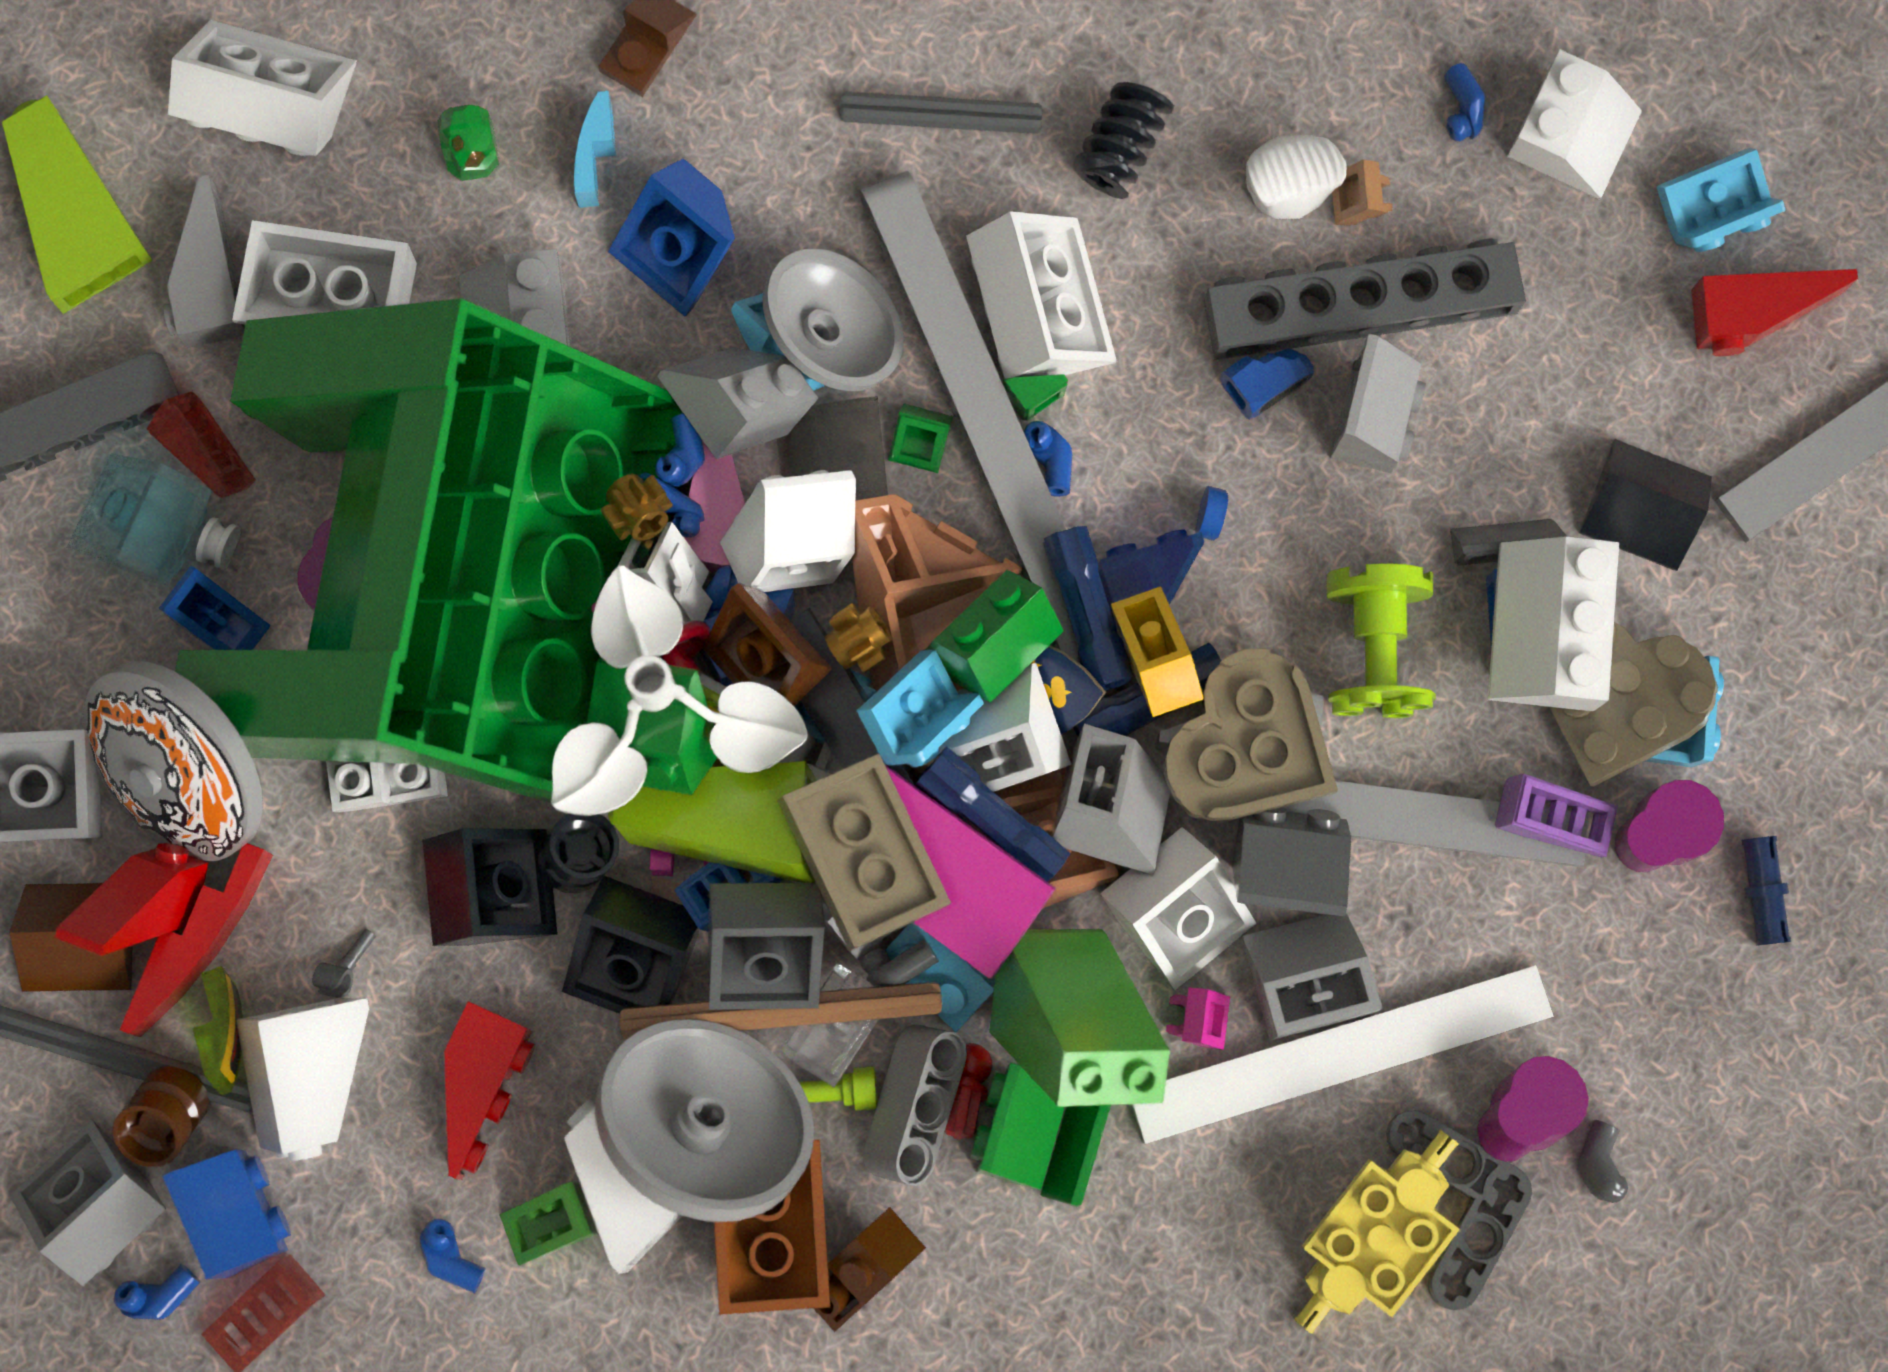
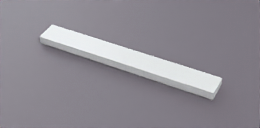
(1345, 1053)

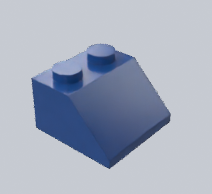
(228, 1213)

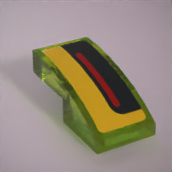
(219, 1039)

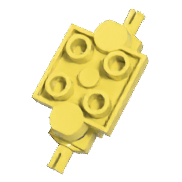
(1380, 1235)

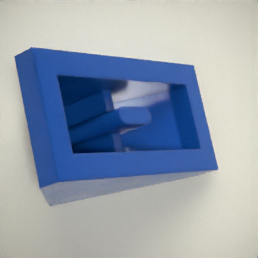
(213, 614)

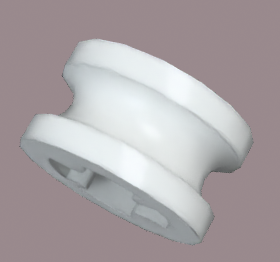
(217, 543)

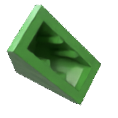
(548, 1223)

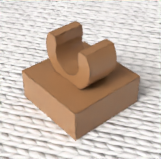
(1360, 194)

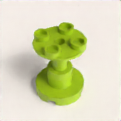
(1380, 620)

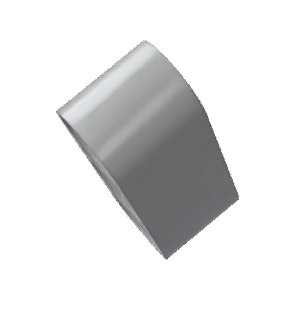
(915, 1104)

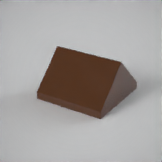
(762, 646)
(51, 963)

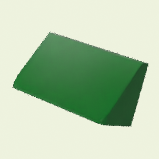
(1075, 1153)

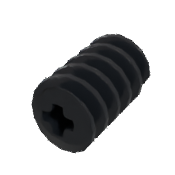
(1119, 135)

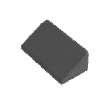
(1482, 543)

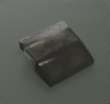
(838, 439)

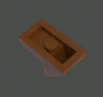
(645, 42)

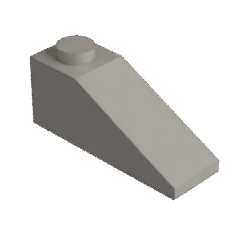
(203, 274)

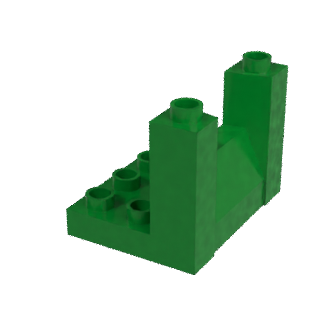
(454, 543)

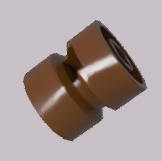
(160, 1116)

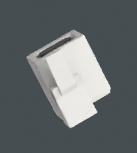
(674, 567)

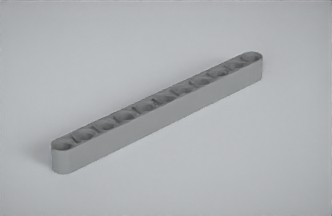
(972, 380)

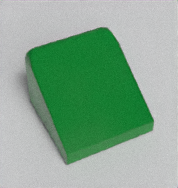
(1034, 393)
(920, 438)

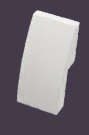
(381, 784)

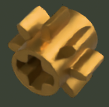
(636, 507)
(858, 637)

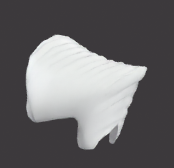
(1294, 175)

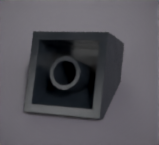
(487, 886)
(630, 948)

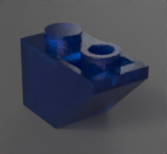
(1135, 571)

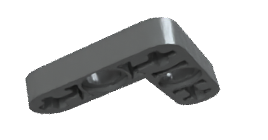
(1479, 1189)

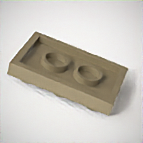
(864, 852)

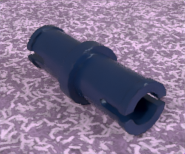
(1766, 890)

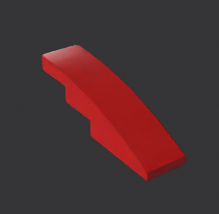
(182, 958)

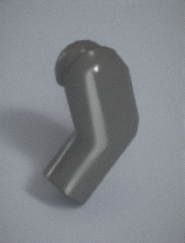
(902, 968)
(1597, 1166)

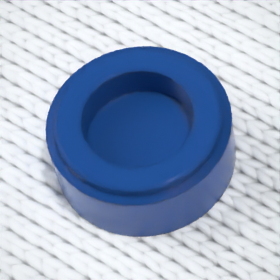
(1212, 512)

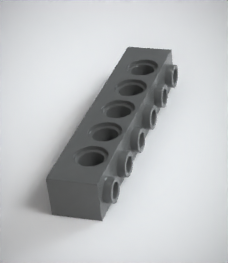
(1486, 262)

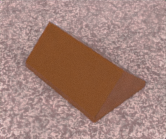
(779, 1255)

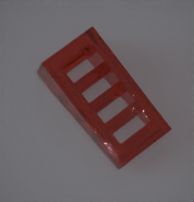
(200, 444)
(295, 1281)

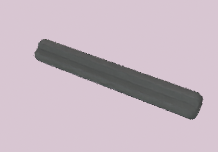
(941, 112)

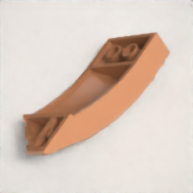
(918, 584)

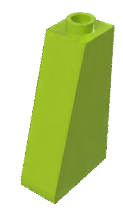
(71, 215)
(725, 821)

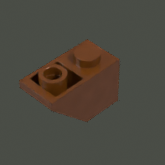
(868, 1266)

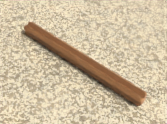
(834, 1007)

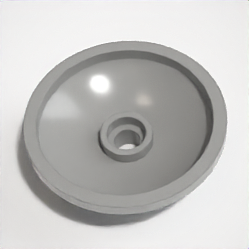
(833, 320)

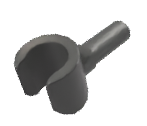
(338, 980)

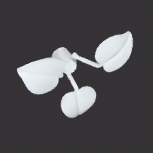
(631, 629)

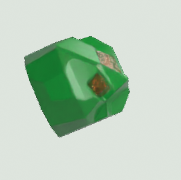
(468, 142)

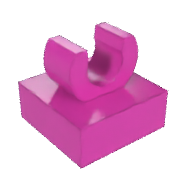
(1204, 1018)

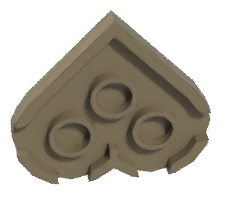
(1656, 700)
(1252, 744)

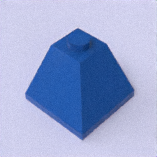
(676, 234)

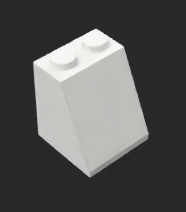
(301, 1072)
(623, 1216)

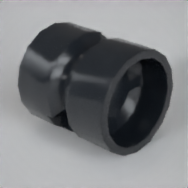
(578, 852)

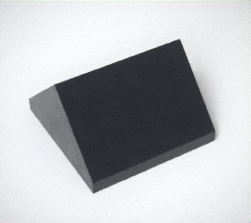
(1647, 505)

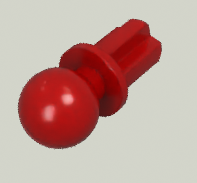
(970, 1093)

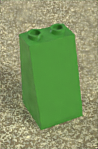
(1078, 1021)

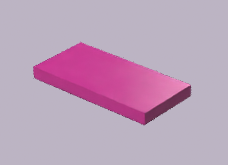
(988, 889)

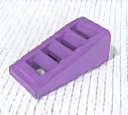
(1523, 807)

